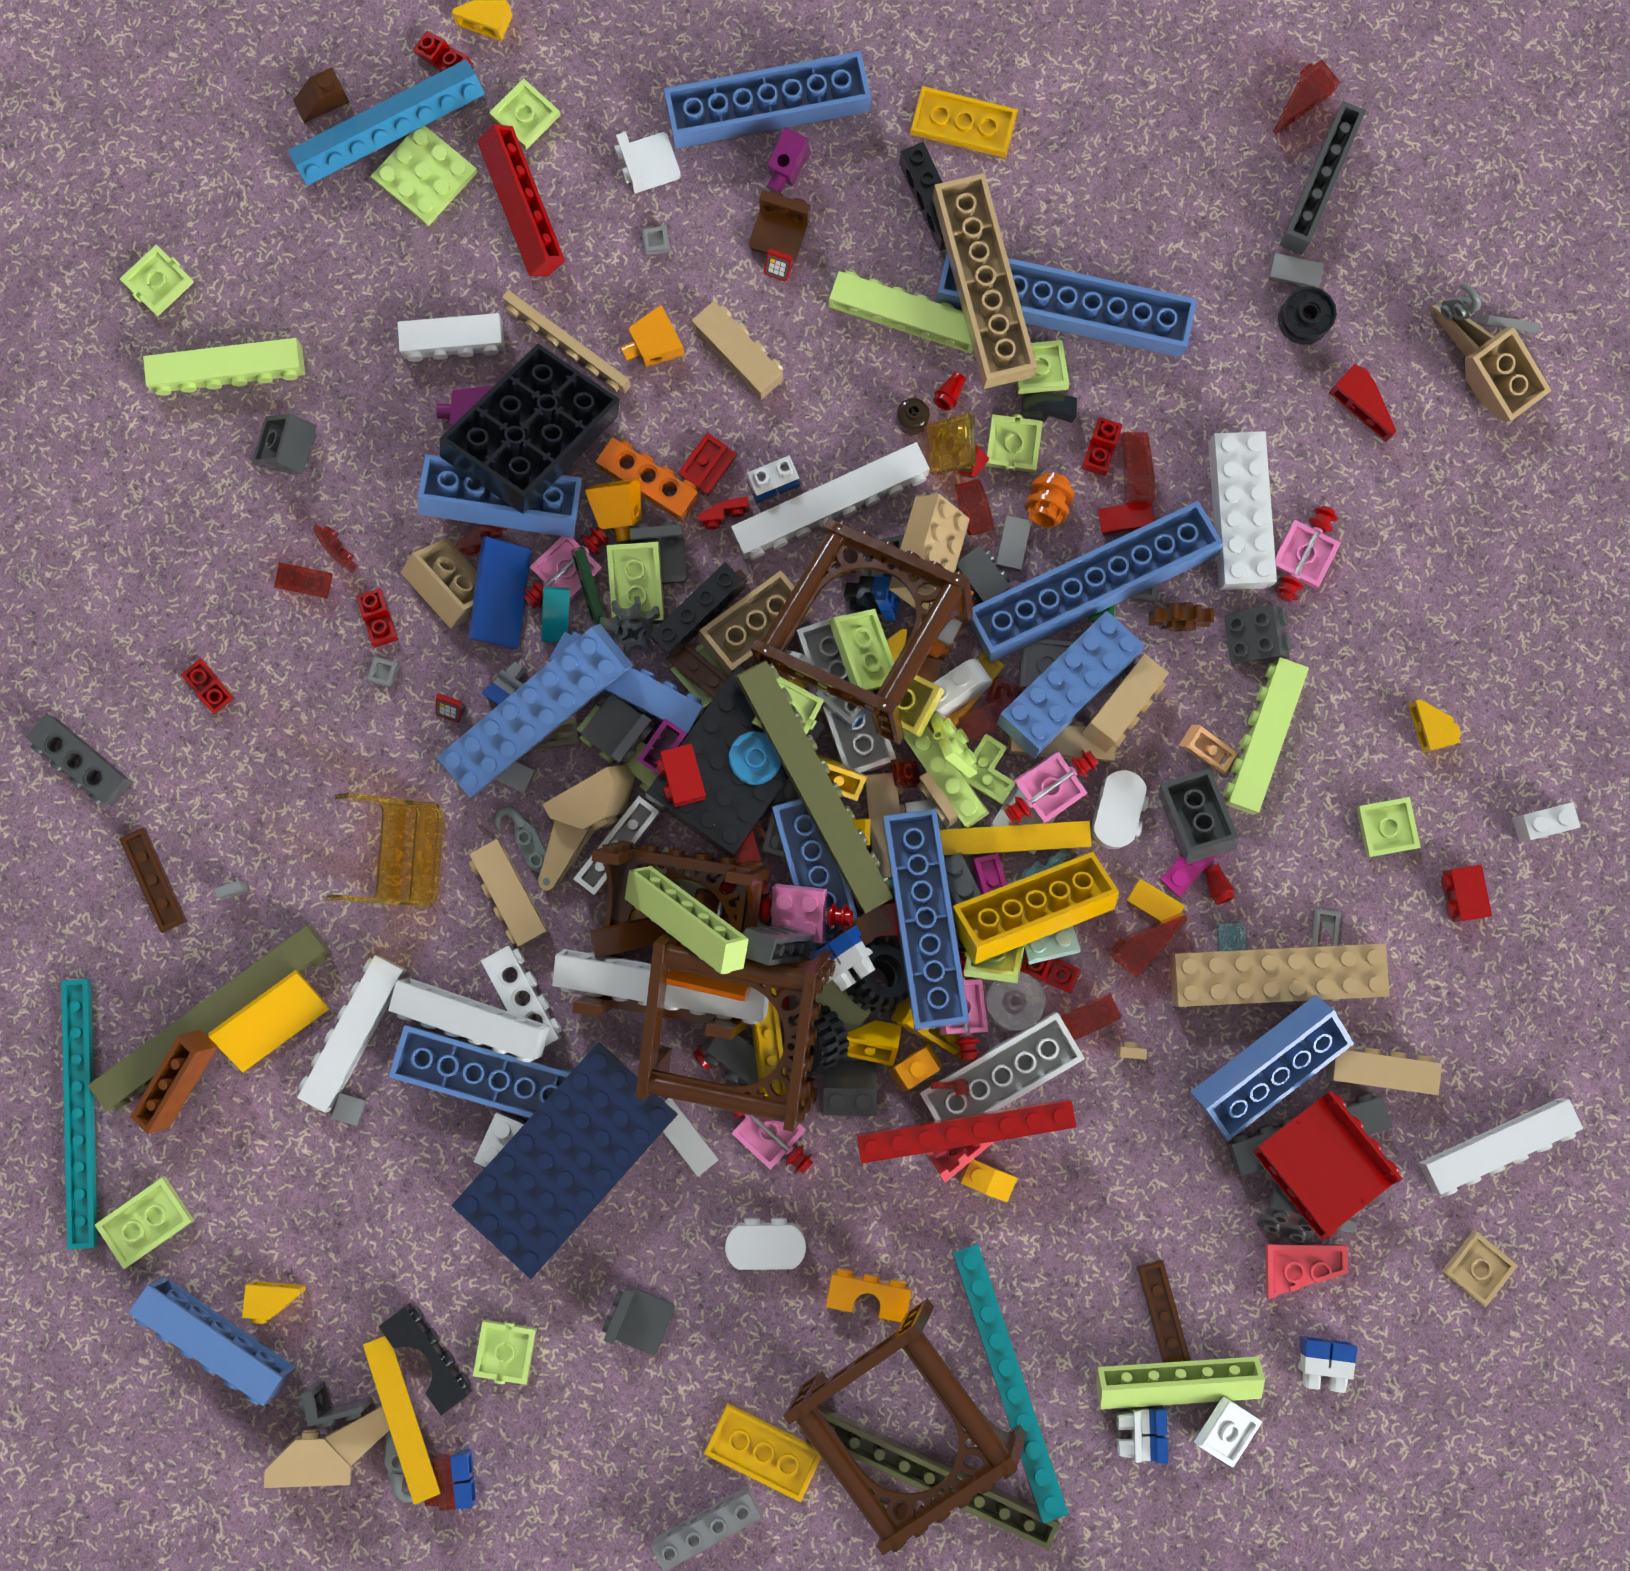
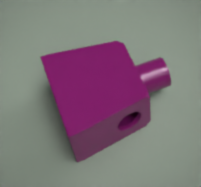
(790, 151)
(461, 402)
(665, 738)

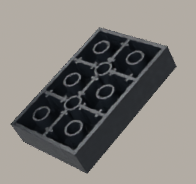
(529, 428)
(729, 805)

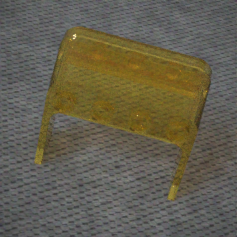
(407, 852)

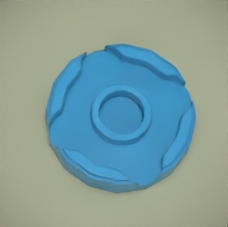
(752, 765)

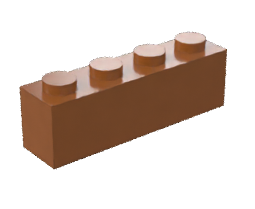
(174, 1081)

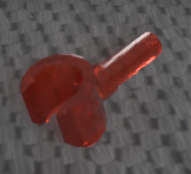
(960, 1086)

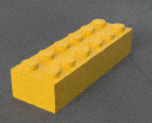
(1034, 907)

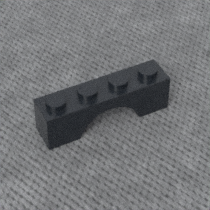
(409, 1330)

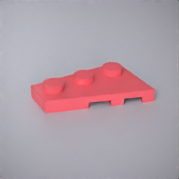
(951, 1161)
(1299, 1265)

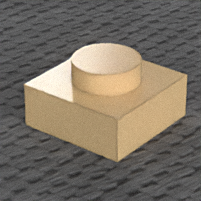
(1131, 1050)

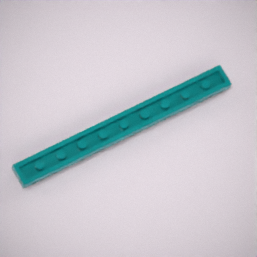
(79, 1114)
(1010, 1382)

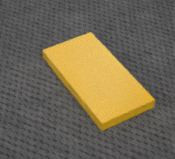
(963, 121)
(268, 1021)
(763, 1452)

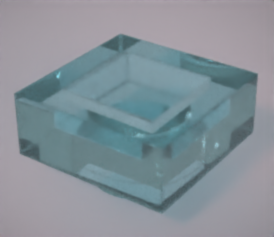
(1231, 936)

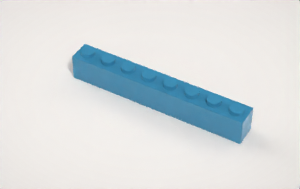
(386, 122)

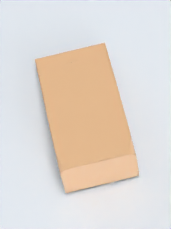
(1207, 748)

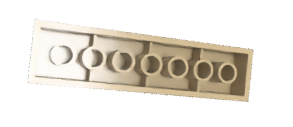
(984, 281)
(1279, 974)

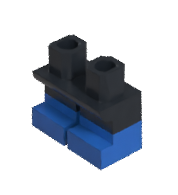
(873, 593)

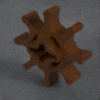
(1181, 616)

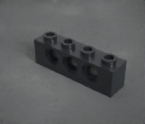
(922, 178)
(698, 610)

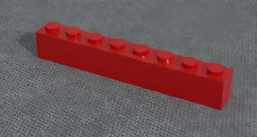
(966, 1130)

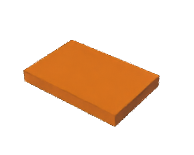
(708, 985)

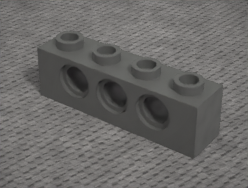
(43, 740)
(778, 944)

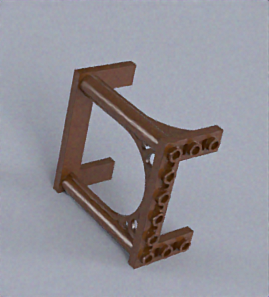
(847, 549)
(622, 857)
(798, 979)
(995, 1447)

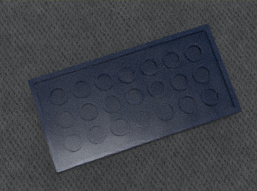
(563, 1161)

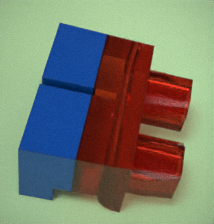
(454, 1480)

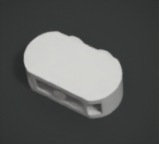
(961, 686)
(1119, 809)
(765, 1245)

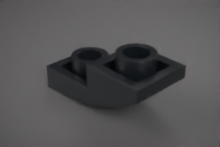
(1042, 404)

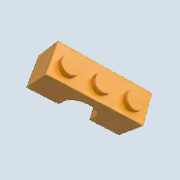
(845, 1289)

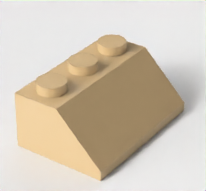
(443, 581)

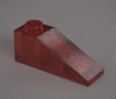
(1312, 88)
(1137, 468)
(1142, 946)

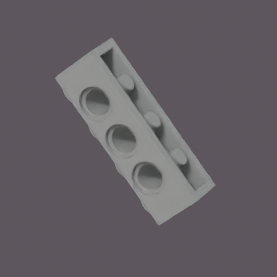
(706, 1528)

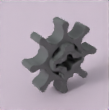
(631, 625)

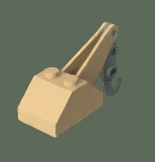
(1495, 366)
(577, 815)
(328, 1458)

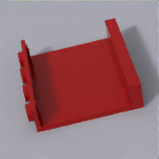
(1327, 1164)

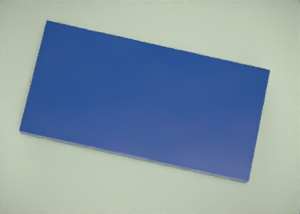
(499, 593)

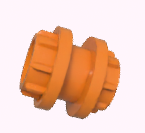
(1049, 500)

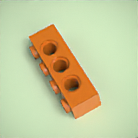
(677, 505)

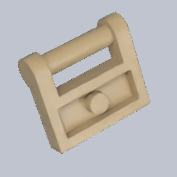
(938, 799)

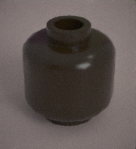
(912, 416)

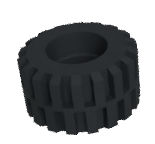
(869, 991)
(830, 1041)

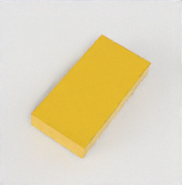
(1154, 901)

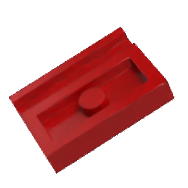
(707, 463)

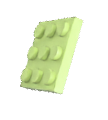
(424, 174)

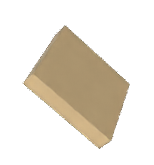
(1479, 1268)

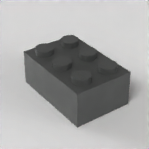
(1198, 816)

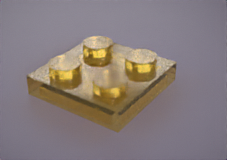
(952, 444)

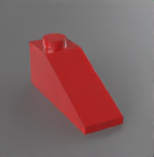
(1362, 398)

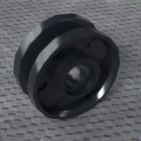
(1317, 305)

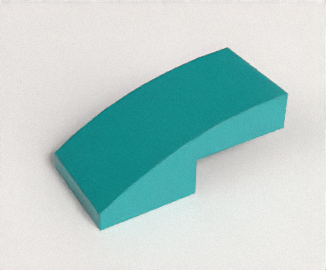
(554, 613)

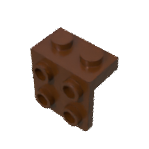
(780, 224)

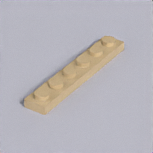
(574, 349)

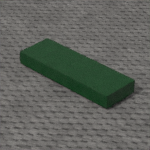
(587, 584)

